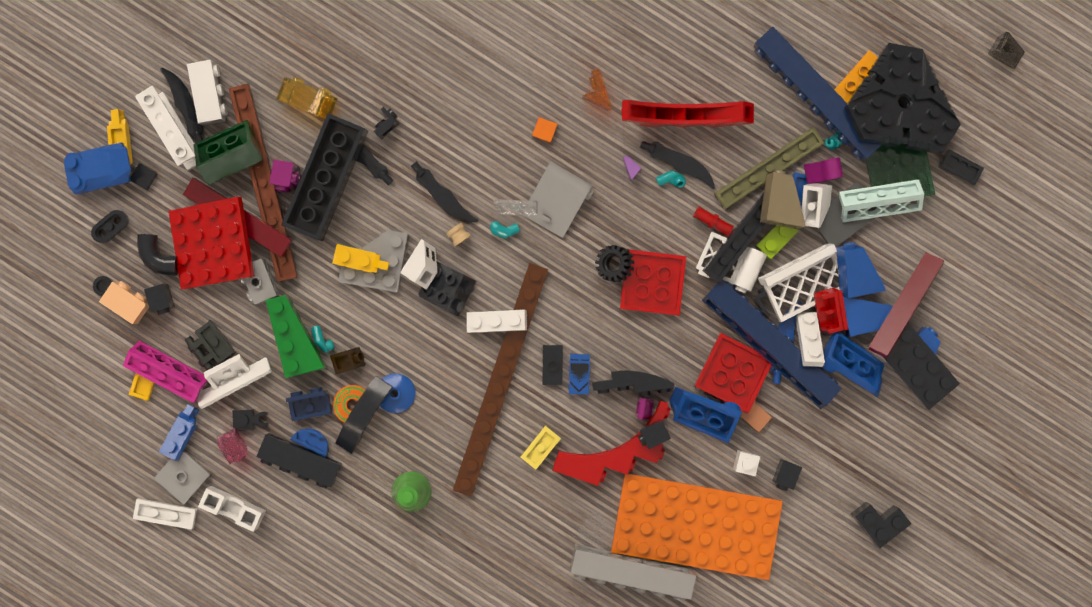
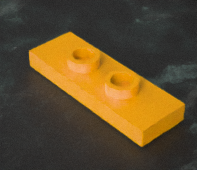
(855, 76)

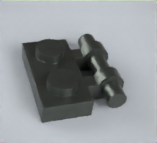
(215, 343)

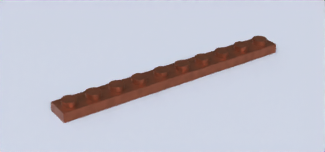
(260, 175)

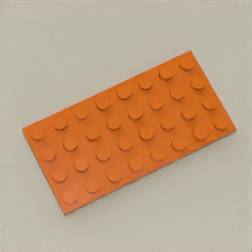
(696, 526)

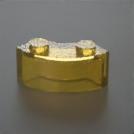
(306, 98)

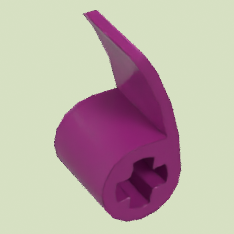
(824, 170)

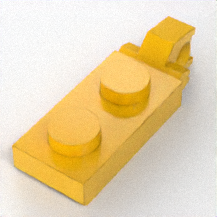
(119, 131)
(358, 259)

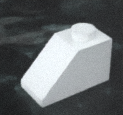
(815, 203)

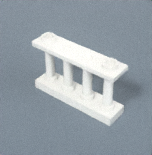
(168, 126)

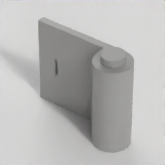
(559, 197)

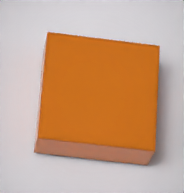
(544, 130)

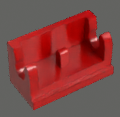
(830, 310)

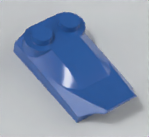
(97, 168)
(853, 362)
(705, 414)

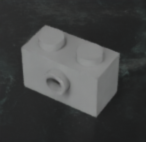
(261, 285)

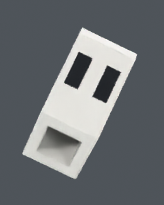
(421, 265)

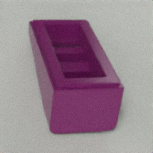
(644, 408)

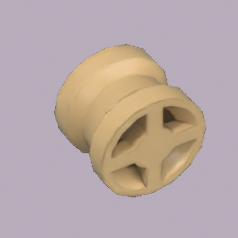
(458, 234)

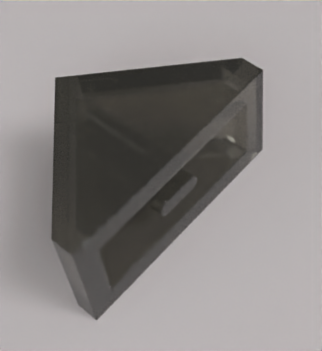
(1007, 50)

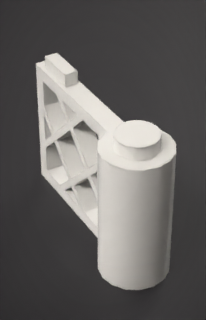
(746, 270)

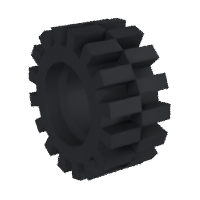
(604, 261)

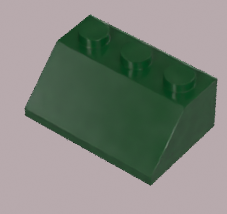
(227, 152)

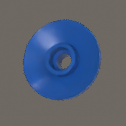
(405, 396)

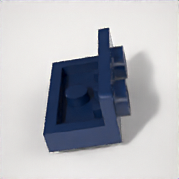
(309, 405)

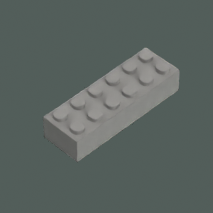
(633, 572)

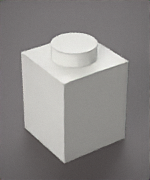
(746, 463)

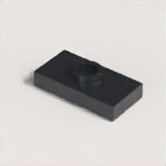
(961, 167)
(552, 364)

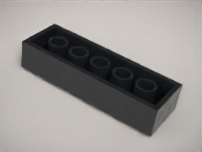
(325, 177)

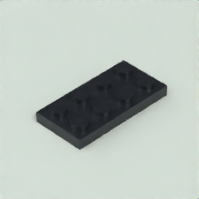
(921, 369)

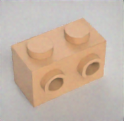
(125, 302)

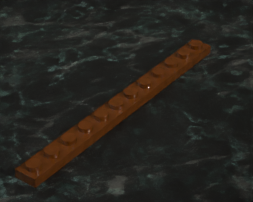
(498, 384)

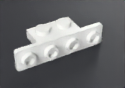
(230, 377)

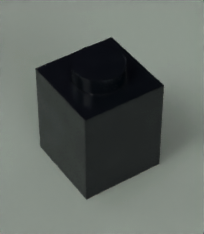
(159, 299)
(653, 434)
(786, 475)

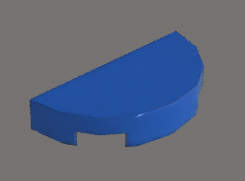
(312, 440)

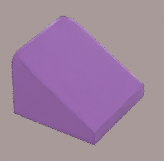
(631, 167)

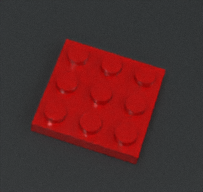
(654, 283)
(733, 372)

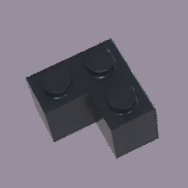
(880, 528)

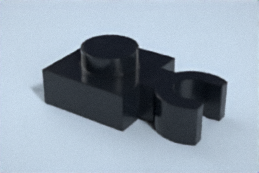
(246, 419)

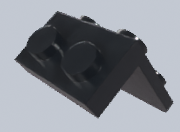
(448, 289)

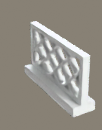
(792, 269)

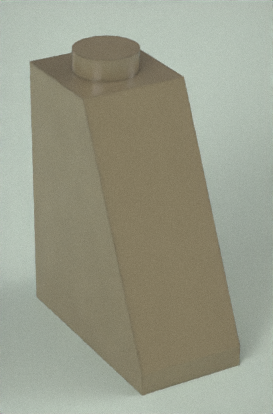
(781, 201)

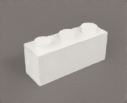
(207, 92)

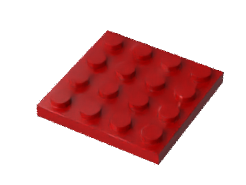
(211, 243)

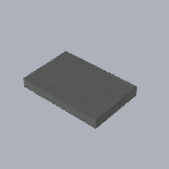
(834, 229)

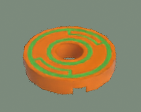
(342, 398)

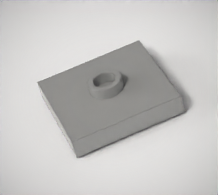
(182, 477)

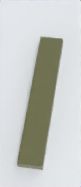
(778, 161)

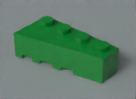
(292, 338)

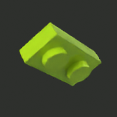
(775, 240)

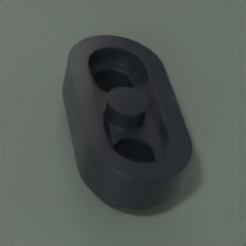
(109, 224)

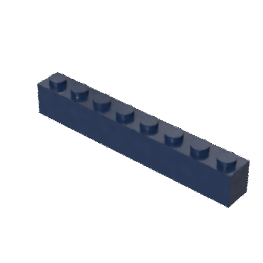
(813, 89)
(771, 343)

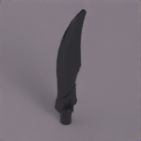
(184, 103)
(681, 162)
(376, 168)
(441, 195)

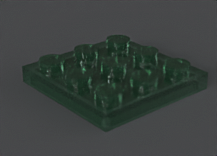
(898, 165)

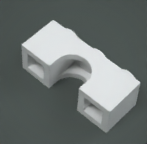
(223, 503)

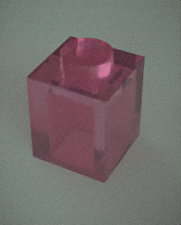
(232, 446)

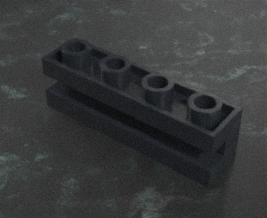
(298, 460)

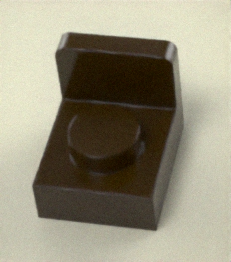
(347, 360)

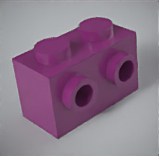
(284, 175)

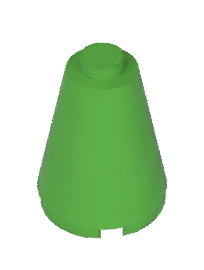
(411, 491)

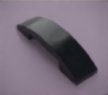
(362, 414)

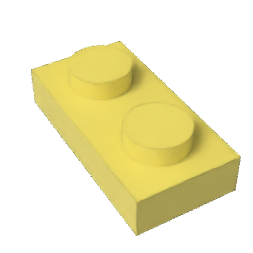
(540, 447)

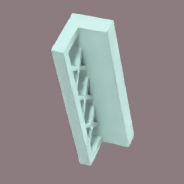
(881, 197)

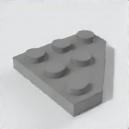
(392, 248)

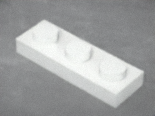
(497, 321)
(810, 339)
(165, 513)

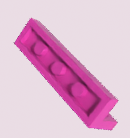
(164, 372)

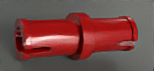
(713, 221)

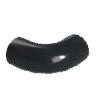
(152, 257)

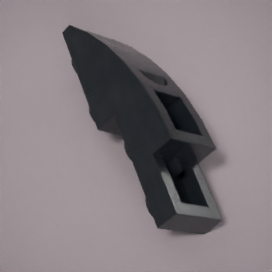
(641, 382)

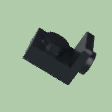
(386, 126)

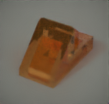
(599, 96)

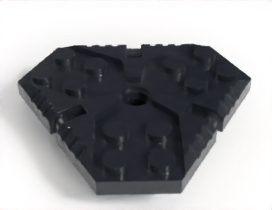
(902, 103)

